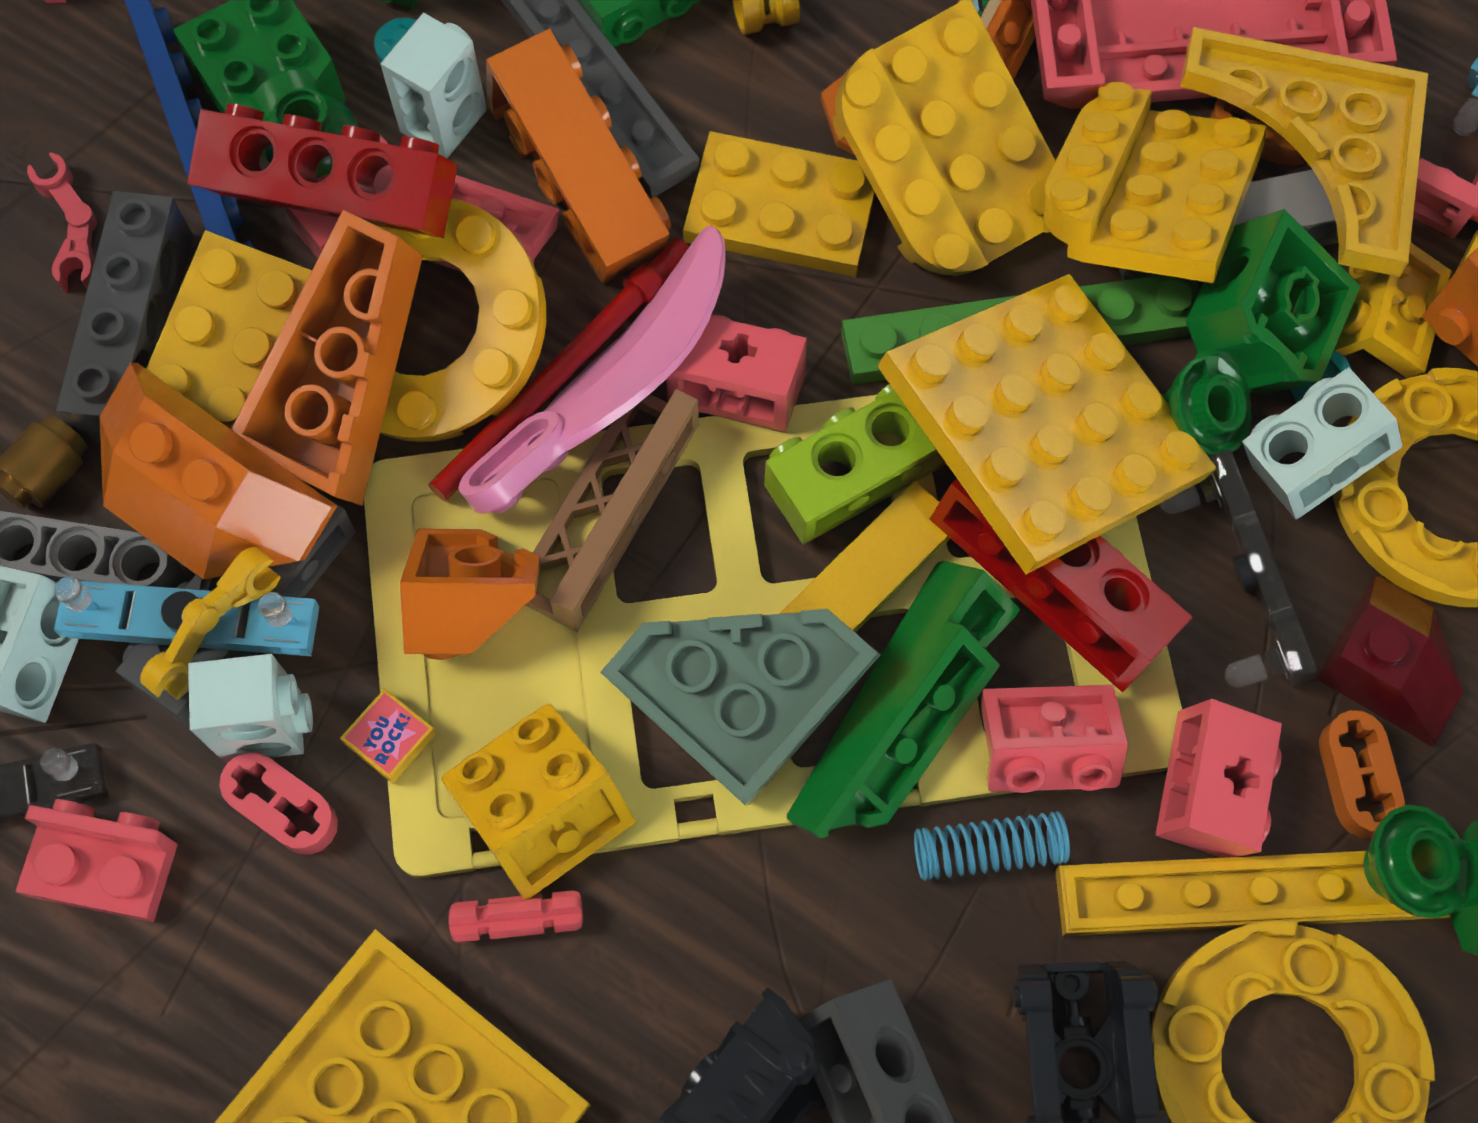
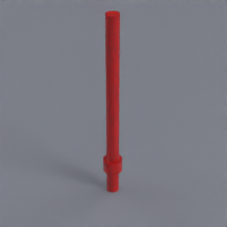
(638, 291)

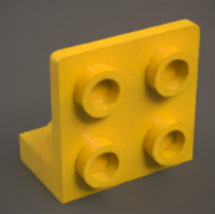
(538, 800)

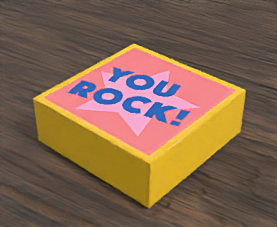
(388, 736)

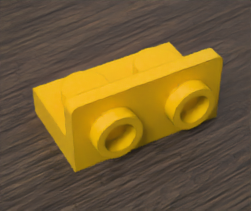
(1389, 313)

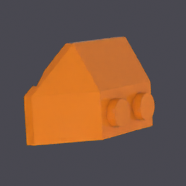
(199, 483)

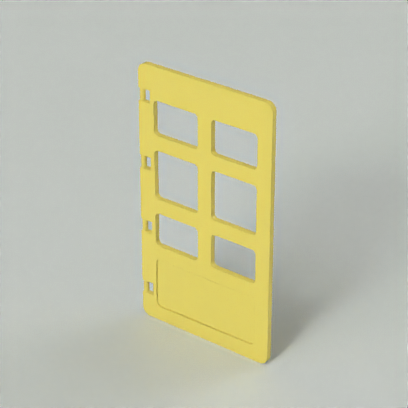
(544, 662)

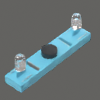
(155, 614)

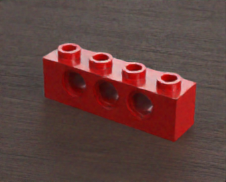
(230, 151)
(1084, 596)

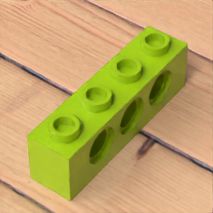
(818, 501)

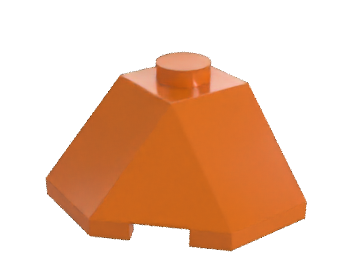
(461, 590)

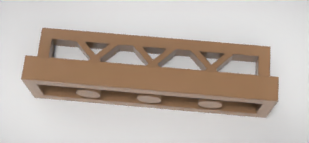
(619, 512)

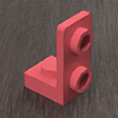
(1444, 199)

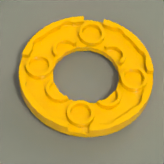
(506, 335)
(1377, 510)
(1292, 960)

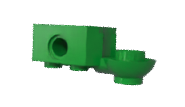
(268, 61)
(1259, 328)
(1427, 868)

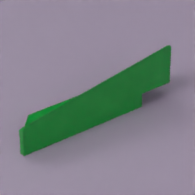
(908, 702)

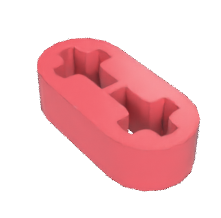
(287, 791)

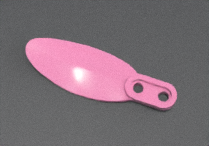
(610, 384)

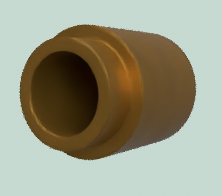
(40, 462)

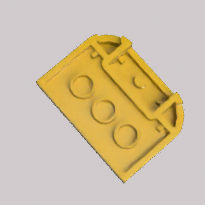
(946, 143)
(1150, 185)

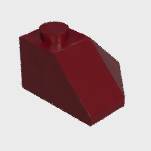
(1395, 661)

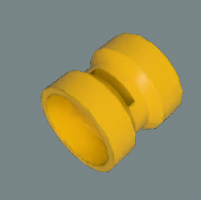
(754, 14)

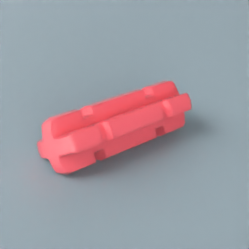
(515, 916)

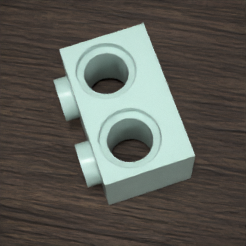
(435, 83)
(1332, 453)
(30, 650)
(248, 707)

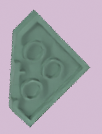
(741, 686)

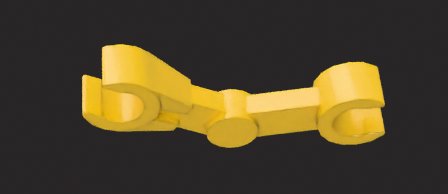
(242, 583)

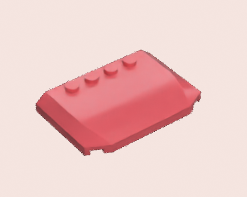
(1147, 40)

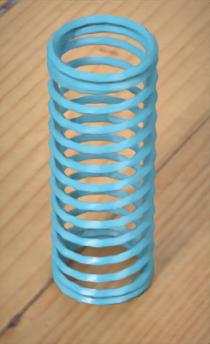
(1057, 843)

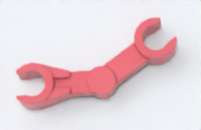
(76, 248)

